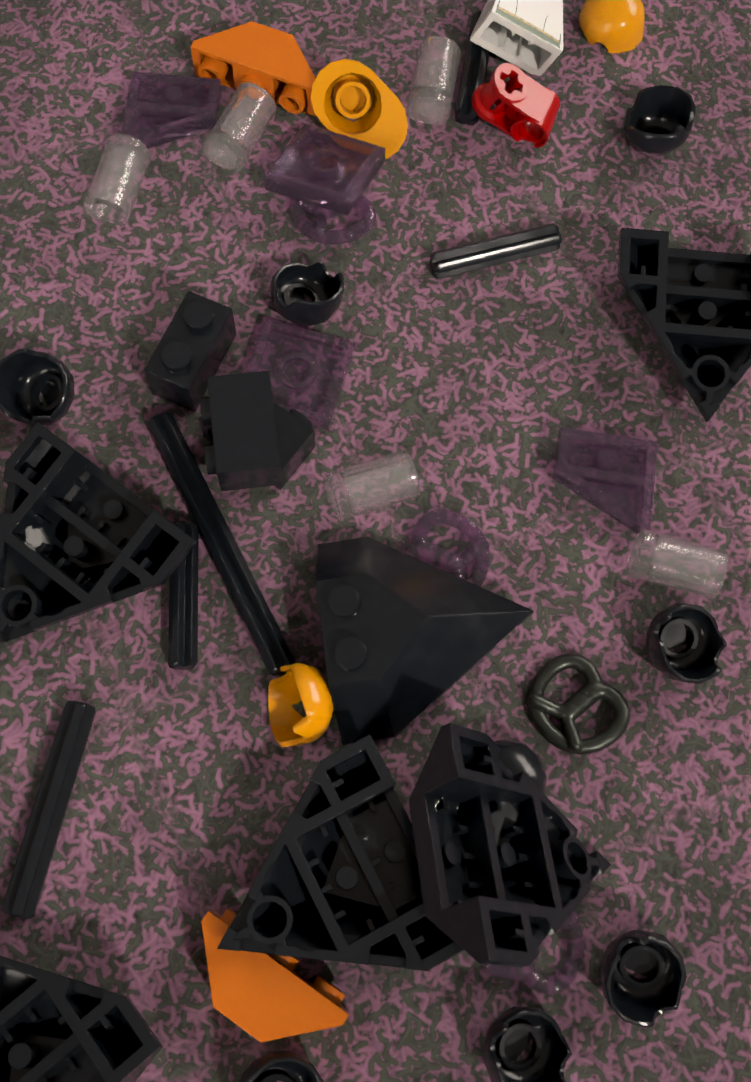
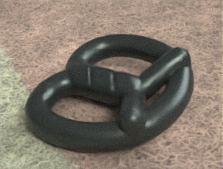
(575, 706)

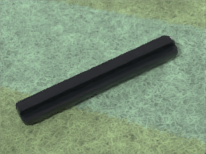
(49, 810)

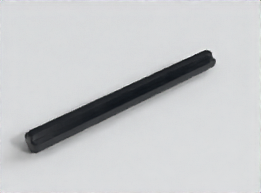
(221, 543)

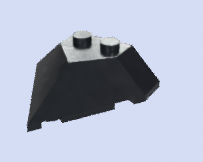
(694, 308)
(74, 538)
(399, 633)
(493, 852)
(343, 876)
(68, 1029)

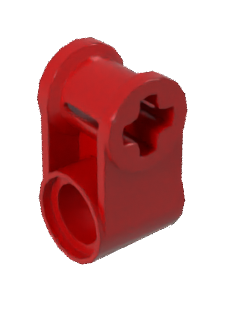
(523, 105)

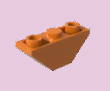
(258, 57)
(265, 991)

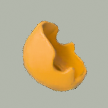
(613, 23)
(305, 685)

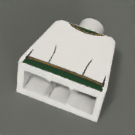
(522, 32)

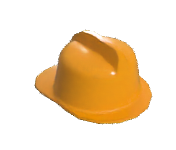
(356, 91)

